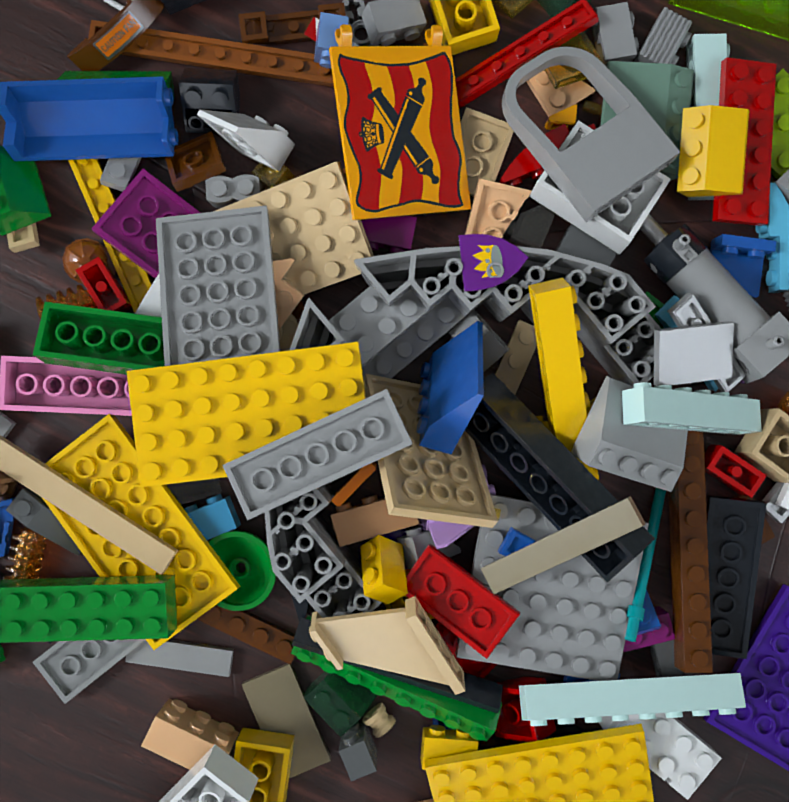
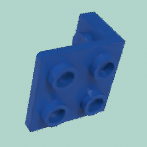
(743, 258)

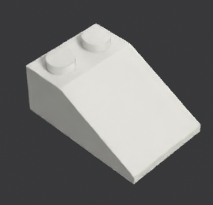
(251, 136)

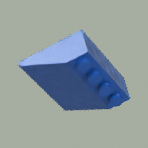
(451, 390)

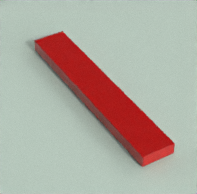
(506, 61)

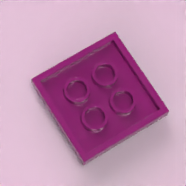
(131, 219)

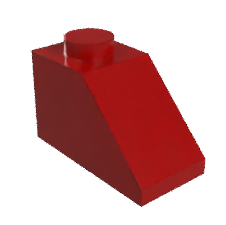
(103, 286)

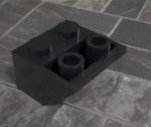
(209, 91)

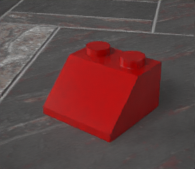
(510, 719)

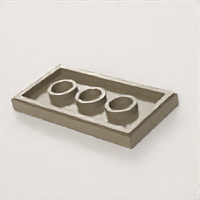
(281, 708)

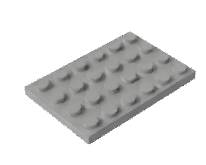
(217, 285)

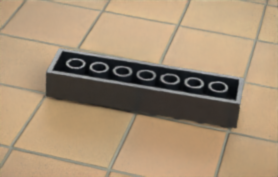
(548, 472)

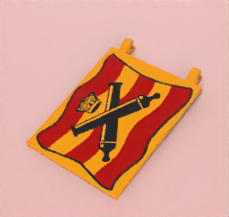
(399, 127)

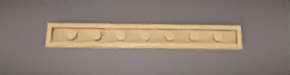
(85, 507)

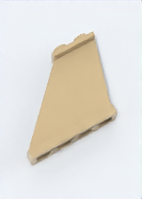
(390, 641)

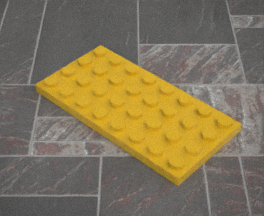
(217, 410)
(107, 467)
(570, 768)

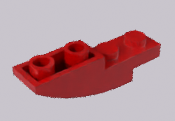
(525, 163)

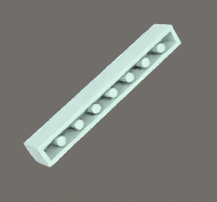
(631, 697)

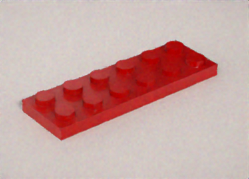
(750, 87)

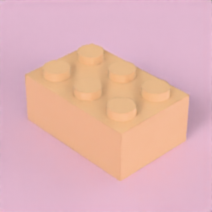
(186, 734)

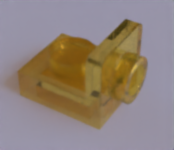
(271, 177)

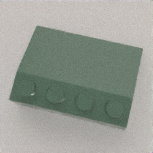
(662, 92)

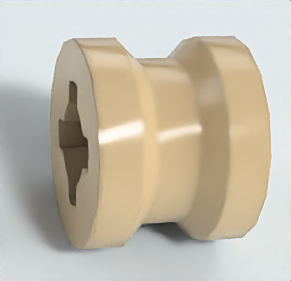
(379, 720)

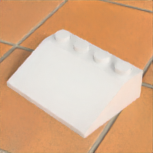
(616, 224)

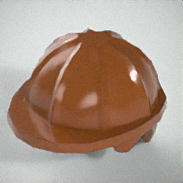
(82, 252)

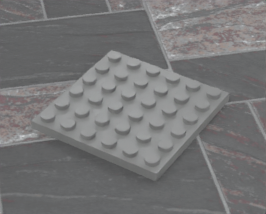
(568, 613)

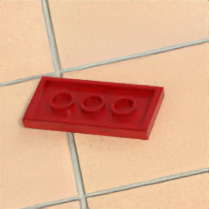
(460, 601)

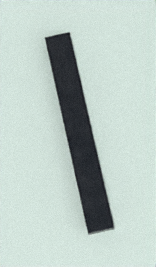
(477, 692)

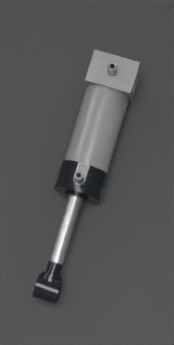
(689, 267)

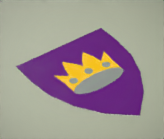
(482, 249)

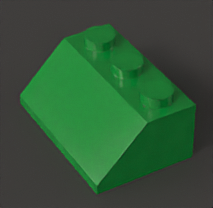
(20, 194)

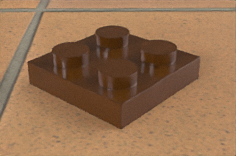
(195, 162)

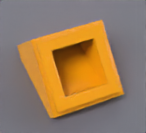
(566, 116)

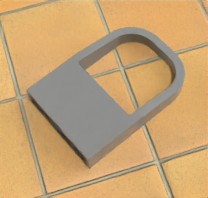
(607, 160)

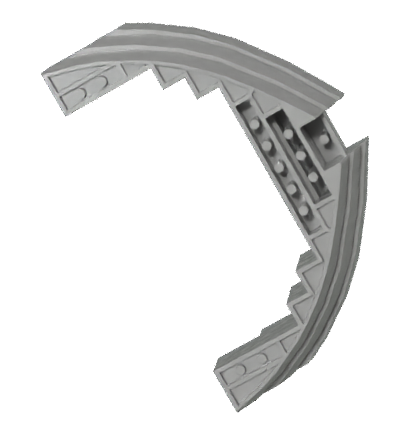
(403, 313)

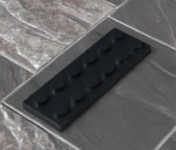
(733, 561)

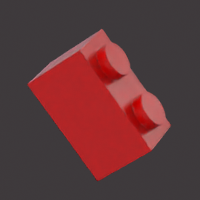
(732, 470)

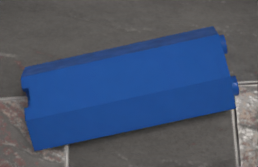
(88, 119)

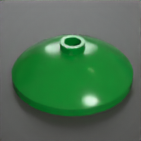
(256, 580)

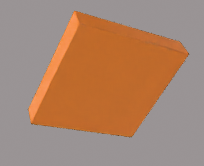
(353, 483)

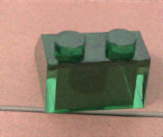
(338, 701)

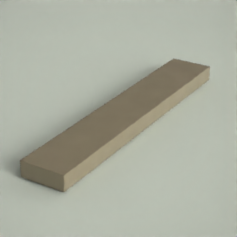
(564, 545)

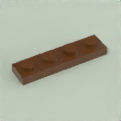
(252, 631)

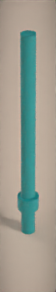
(636, 611)

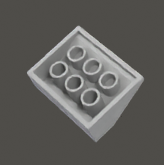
(629, 451)

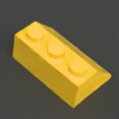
(712, 151)

